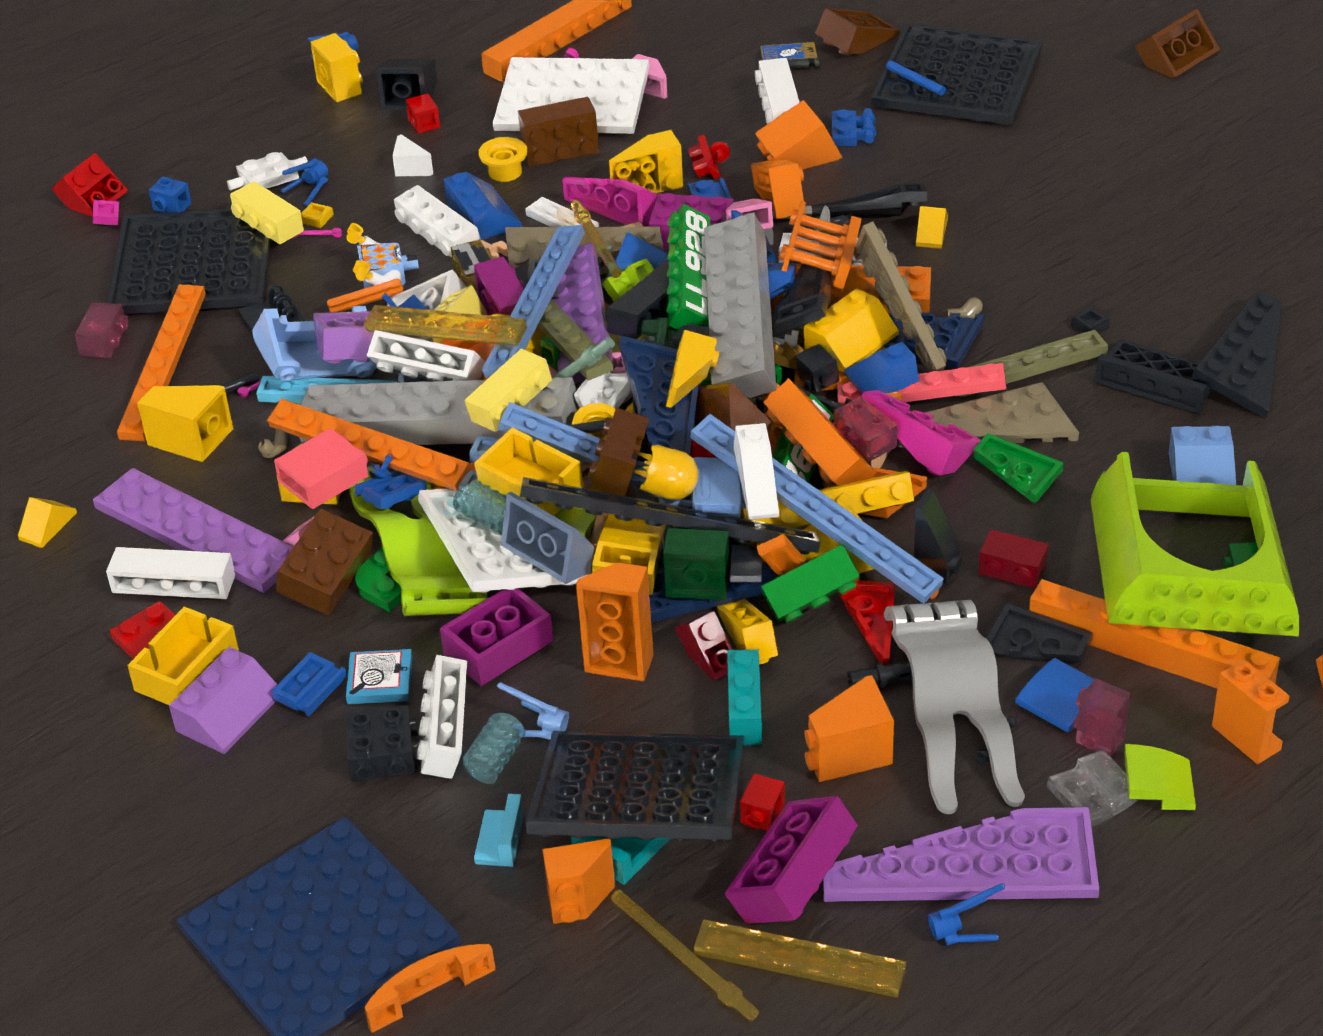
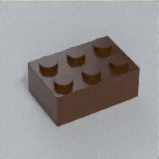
(559, 131)
(324, 562)

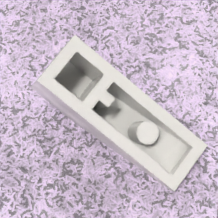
(756, 470)

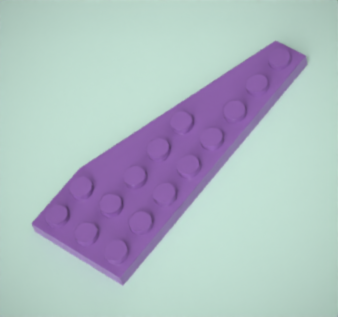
(1031, 852)

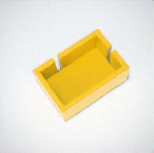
(516, 457)
(180, 654)

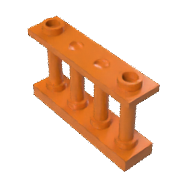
(842, 255)

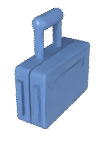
(716, 491)

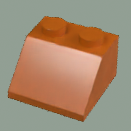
(578, 878)

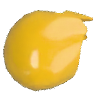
(669, 473)

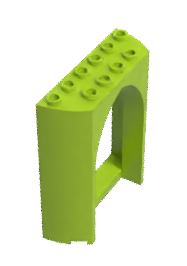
(1159, 590)

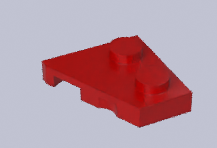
(140, 629)

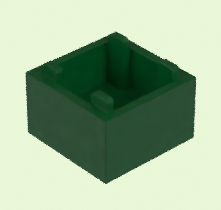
(696, 564)

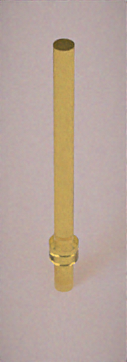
(583, 217)
(727, 991)

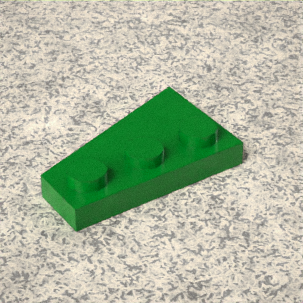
(1018, 466)

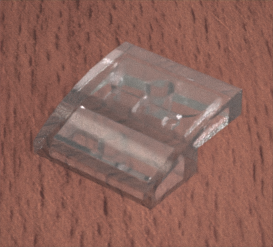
(1093, 784)

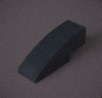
(745, 562)

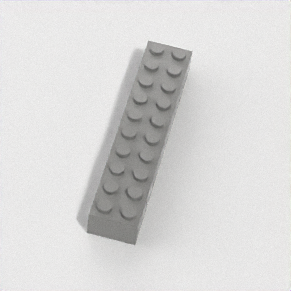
(428, 410)

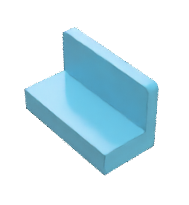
(500, 834)

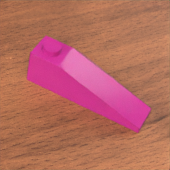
(612, 198)
(930, 443)

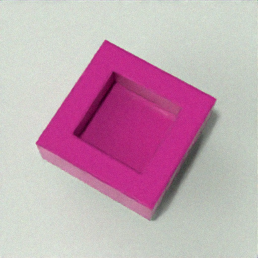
(105, 212)

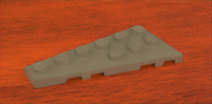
(531, 242)
(895, 294)
(1010, 416)

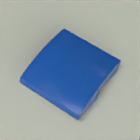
(635, 250)
(1054, 694)

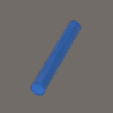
(915, 77)

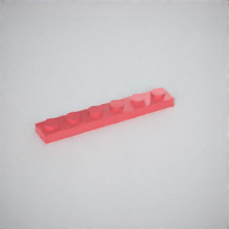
(943, 384)

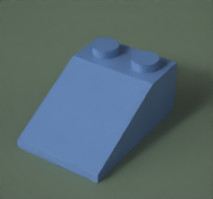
(1202, 454)

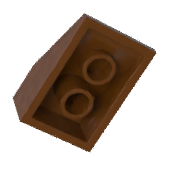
(854, 30)

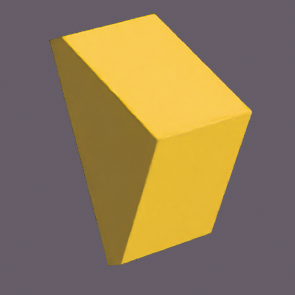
(931, 227)
(43, 521)

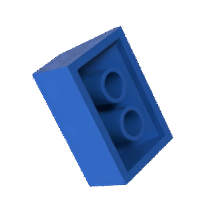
(479, 204)

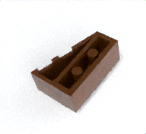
(618, 452)

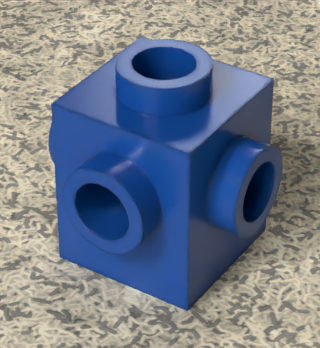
(169, 195)

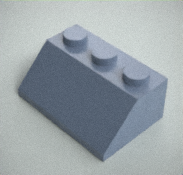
(545, 540)

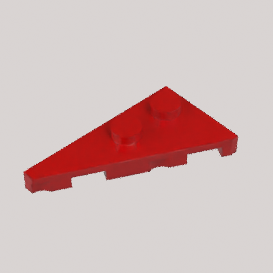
(867, 609)

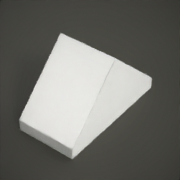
(411, 159)

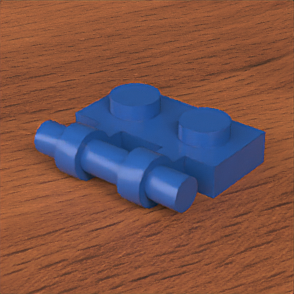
(849, 128)

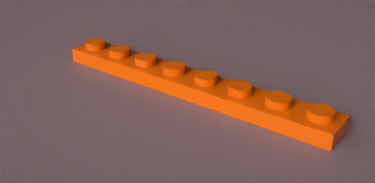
(163, 355)
(407, 457)

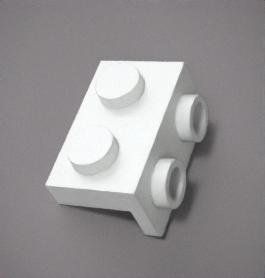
(605, 389)

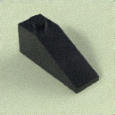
(934, 538)

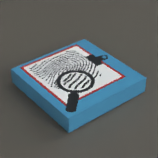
(379, 676)

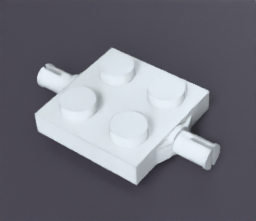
(266, 171)

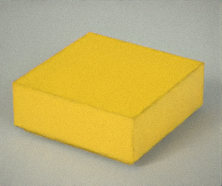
(316, 215)

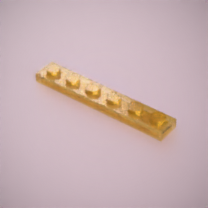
(446, 325)
(800, 958)

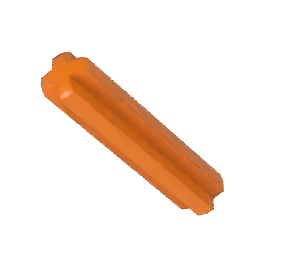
(364, 296)

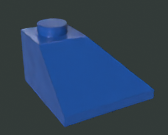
(885, 370)

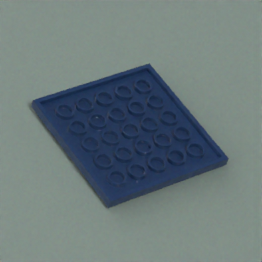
(316, 932)

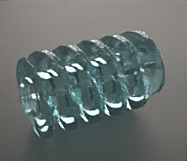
(481, 504)
(493, 747)

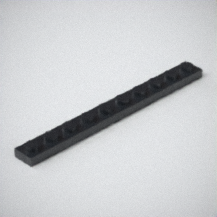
(657, 513)

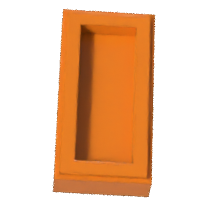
(781, 555)

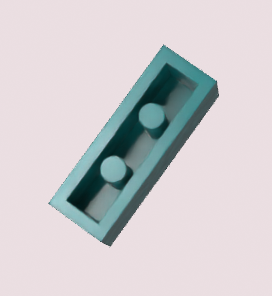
(744, 695)

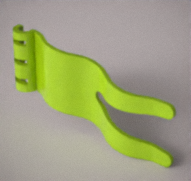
(419, 560)

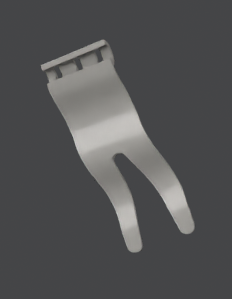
(951, 676)

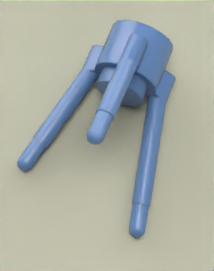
(549, 717)

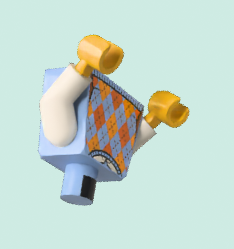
(379, 260)

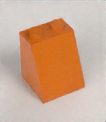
(798, 138)
(850, 733)

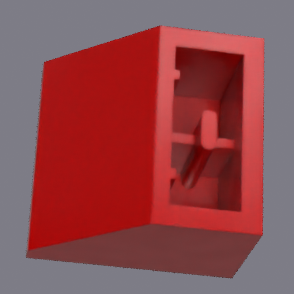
(87, 183)

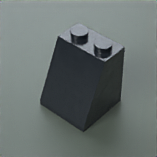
(404, 80)

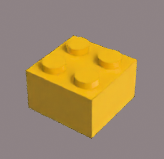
(336, 67)

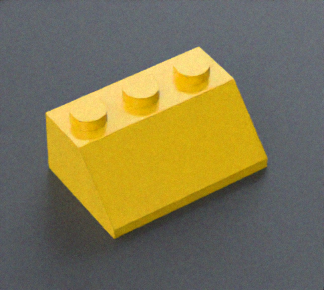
(852, 329)

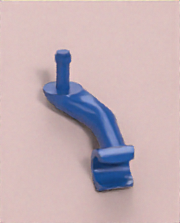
(380, 470)

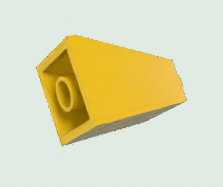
(186, 419)

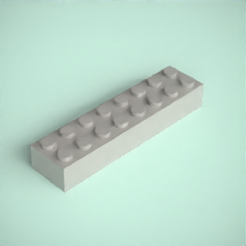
(740, 305)

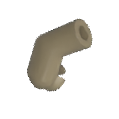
(969, 309)
(271, 449)

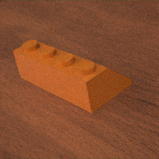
(817, 436)
(616, 621)

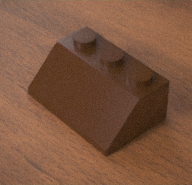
(1178, 45)
(727, 405)

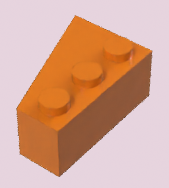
(779, 183)

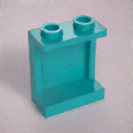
(628, 853)

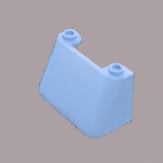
(293, 350)

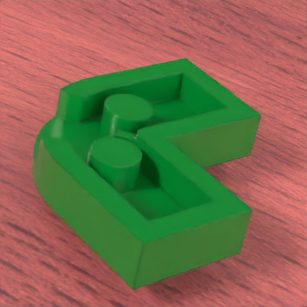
(376, 582)

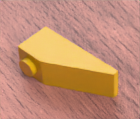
(692, 363)
(749, 628)

